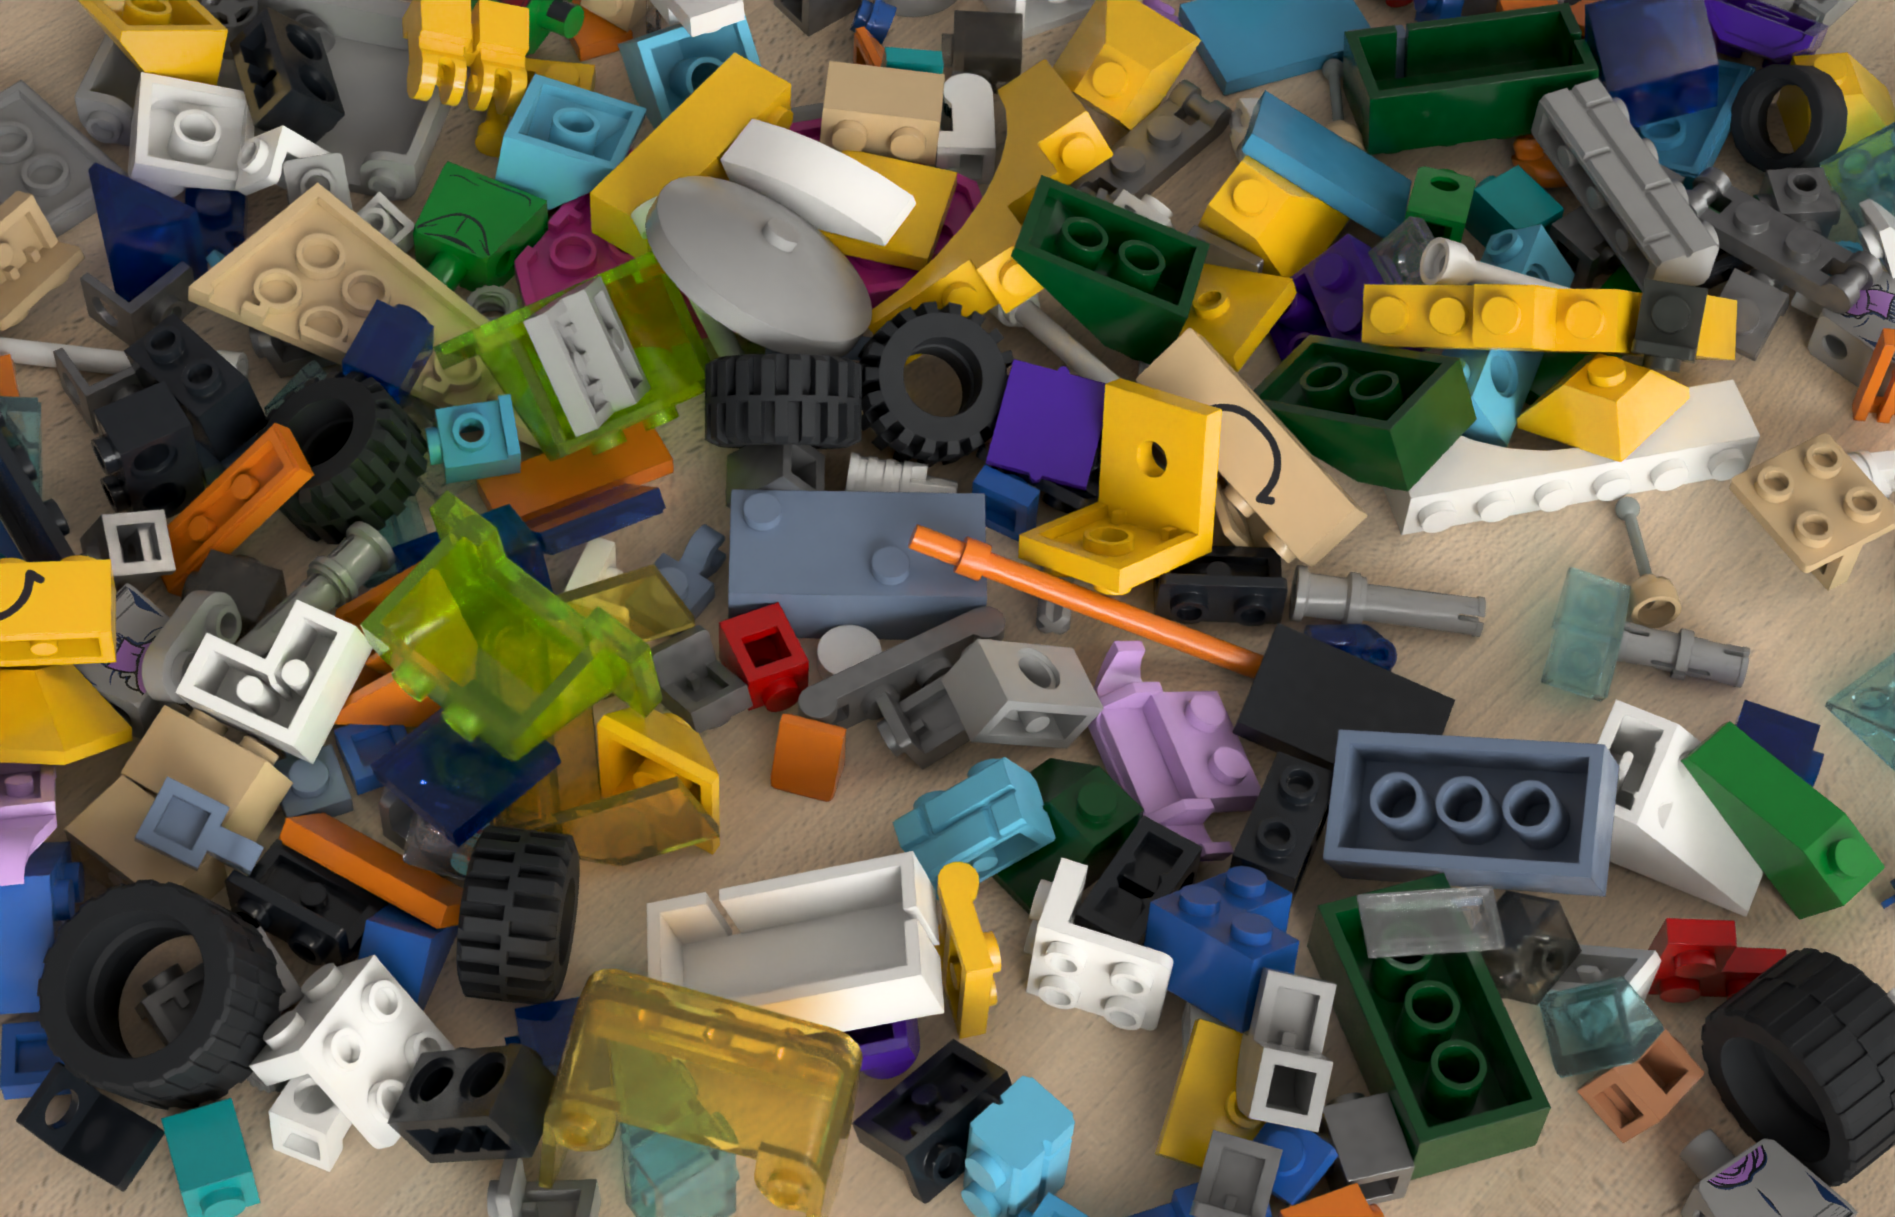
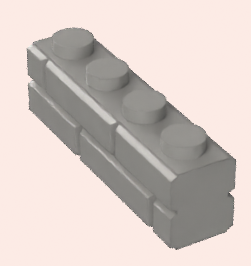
(1624, 186)

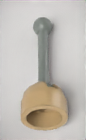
(1333, 71)
(1652, 598)

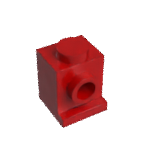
(765, 657)

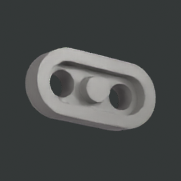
(180, 638)

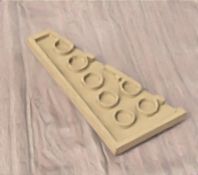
(316, 280)

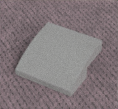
(587, 355)

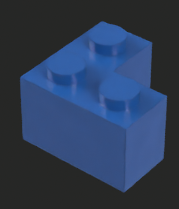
(31, 919)
(1222, 939)

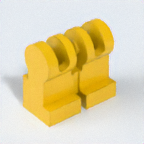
(450, 37)

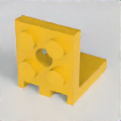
(1144, 514)

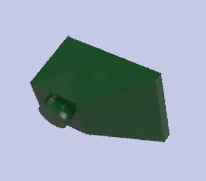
(1089, 823)

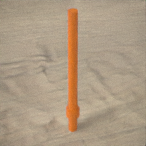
(975, 559)

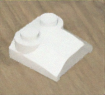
(187, 134)

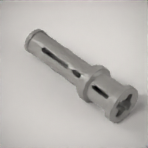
(329, 582)
(1355, 601)

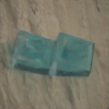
(1587, 634)

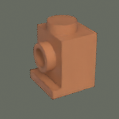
(1642, 1092)

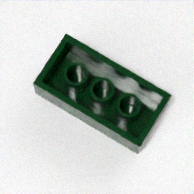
(1432, 1040)

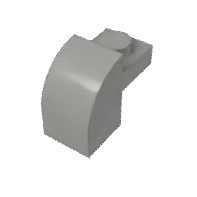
(1281, 1059)

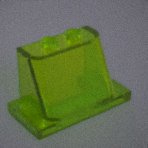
(657, 330)
(500, 644)

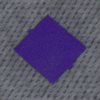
(1048, 425)

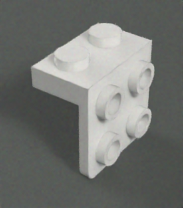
(1087, 967)
(355, 1040)

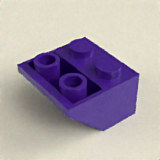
(1328, 297)

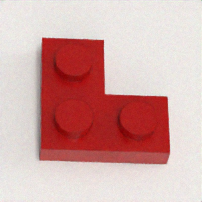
(1704, 960)

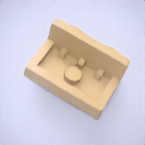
(29, 258)

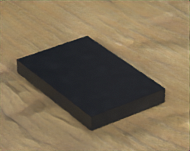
(1314, 690)

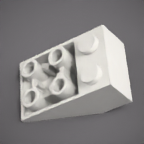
(1666, 820)

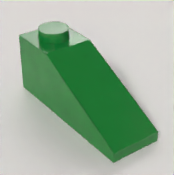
(1783, 822)

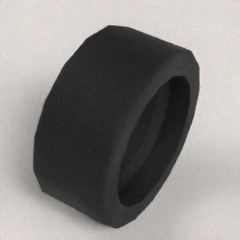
(1751, 111)

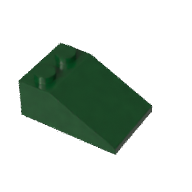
(1111, 268)
(1370, 407)

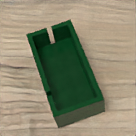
(1461, 76)

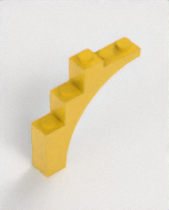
(1046, 137)
(1525, 319)

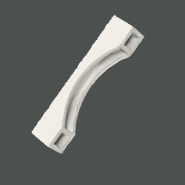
(1487, 482)

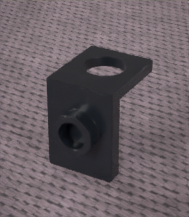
(94, 1130)

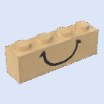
(1259, 454)

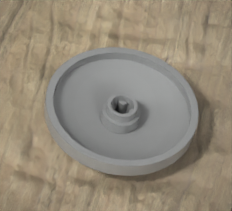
(758, 267)

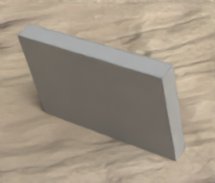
(46, 158)

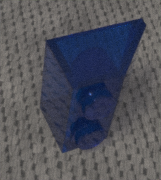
(1654, 56)

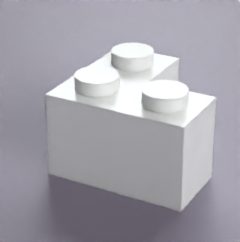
(291, 693)

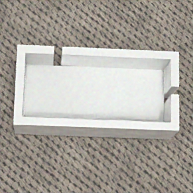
(814, 945)

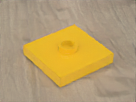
(919, 233)
(1237, 309)
(1205, 1096)

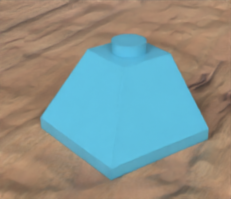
(672, 64)
(565, 140)

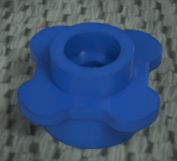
(874, 17)

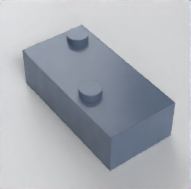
(849, 559)
(1472, 809)

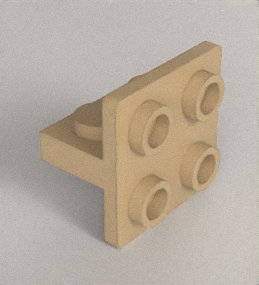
(1816, 507)

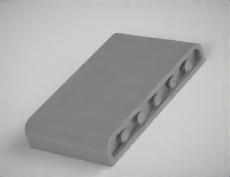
(383, 131)

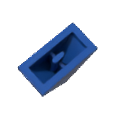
(408, 949)

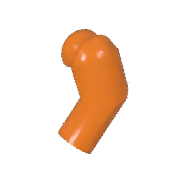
(1535, 162)

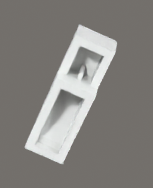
(817, 183)

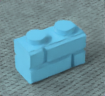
(980, 821)
(1017, 1151)

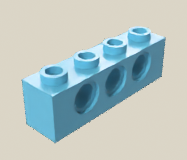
(1503, 378)

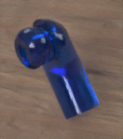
(1358, 641)

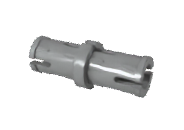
(1684, 654)

